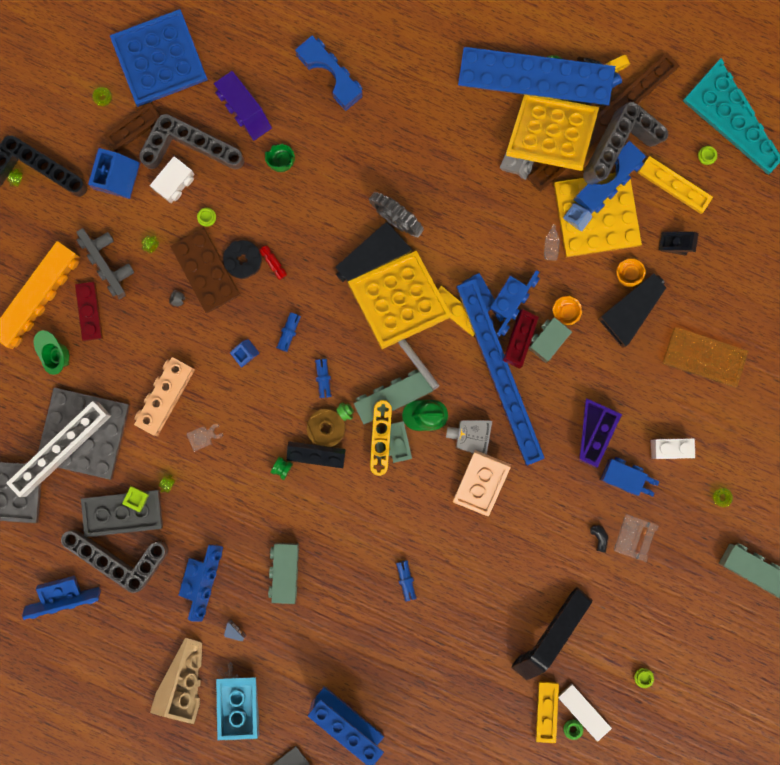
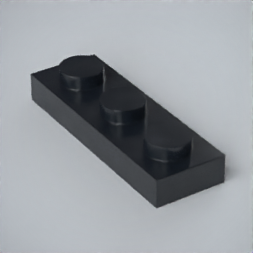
(315, 454)

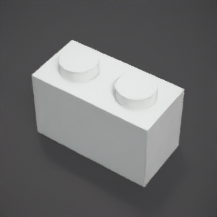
(173, 180)
(672, 448)

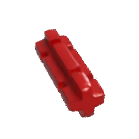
(273, 262)

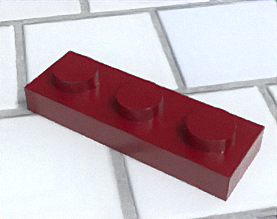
(88, 311)
(520, 338)

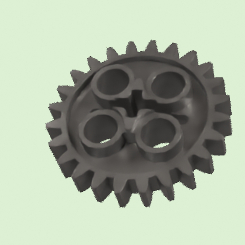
(396, 214)

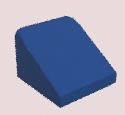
(244, 352)

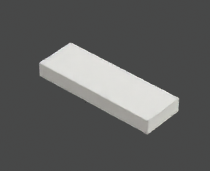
(584, 712)

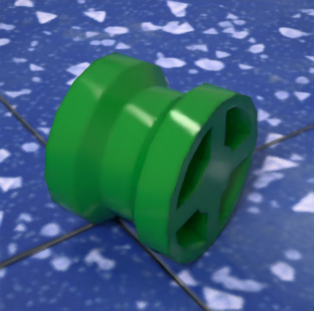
(281, 468)

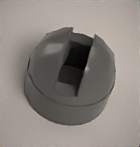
(176, 297)

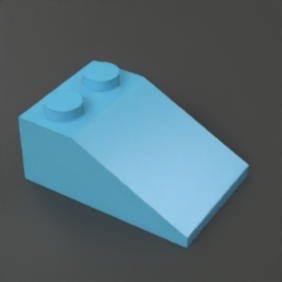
(237, 709)

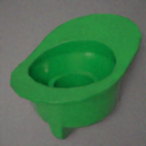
(50, 352)
(425, 415)

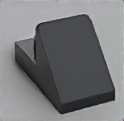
(678, 242)

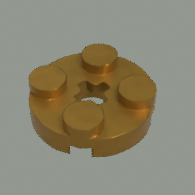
(316, 423)

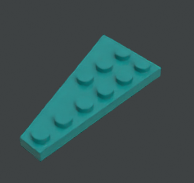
(729, 113)

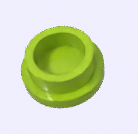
(707, 155)
(206, 217)
(644, 678)

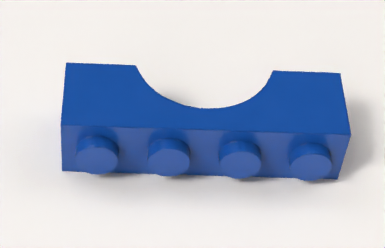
(314, 55)
(594, 195)

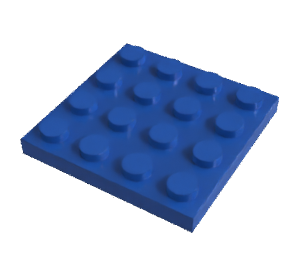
(158, 58)

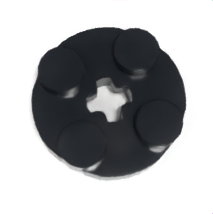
(232, 263)

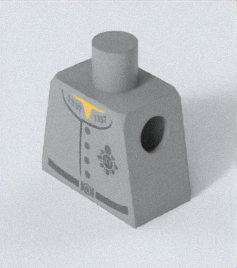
(471, 435)

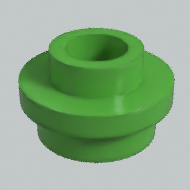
(345, 411)
(573, 735)

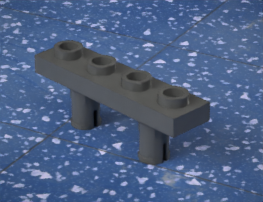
(104, 272)

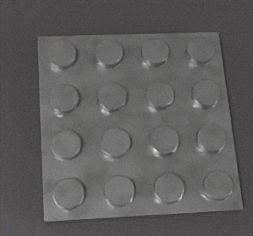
(100, 451)

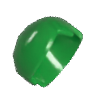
(280, 157)

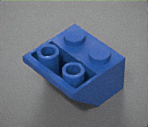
(113, 173)

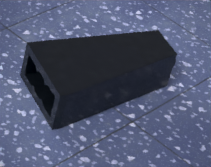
(374, 252)
(630, 312)

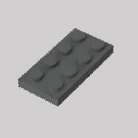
(109, 516)

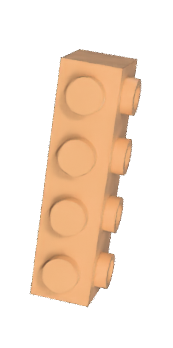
(164, 396)

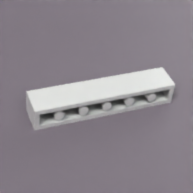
(58, 449)

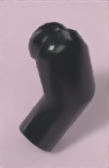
(602, 537)

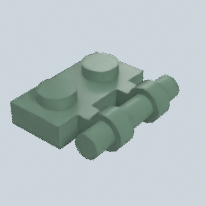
(398, 443)

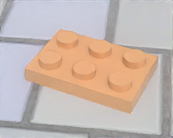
(481, 483)

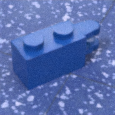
(627, 478)

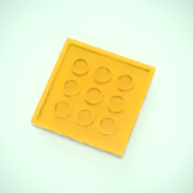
(553, 132)
(608, 230)
(399, 299)

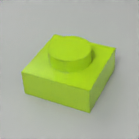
(135, 499)

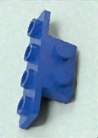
(510, 298)
(199, 581)
(60, 596)

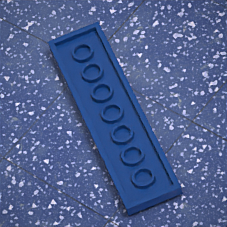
(536, 76)

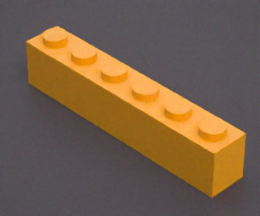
(36, 293)

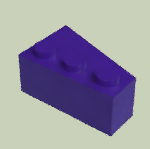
(243, 105)
(597, 432)

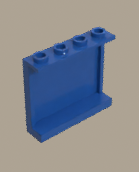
(346, 726)

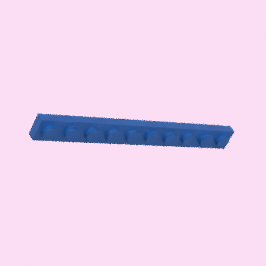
(500, 372)

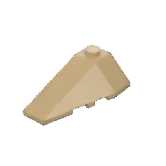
(178, 692)

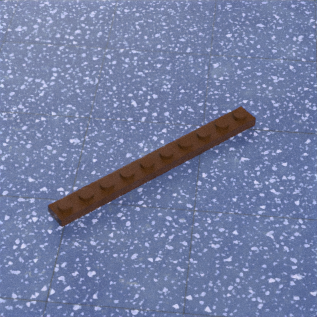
(634, 93)

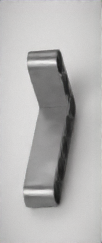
(625, 120)
(190, 140)
(114, 562)

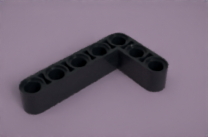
(36, 162)
(555, 636)

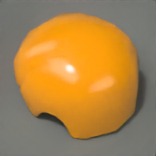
(630, 272)
(567, 310)

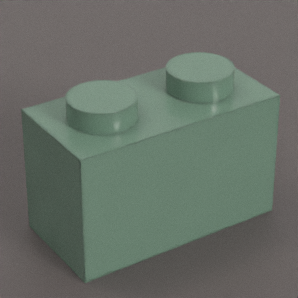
(550, 339)

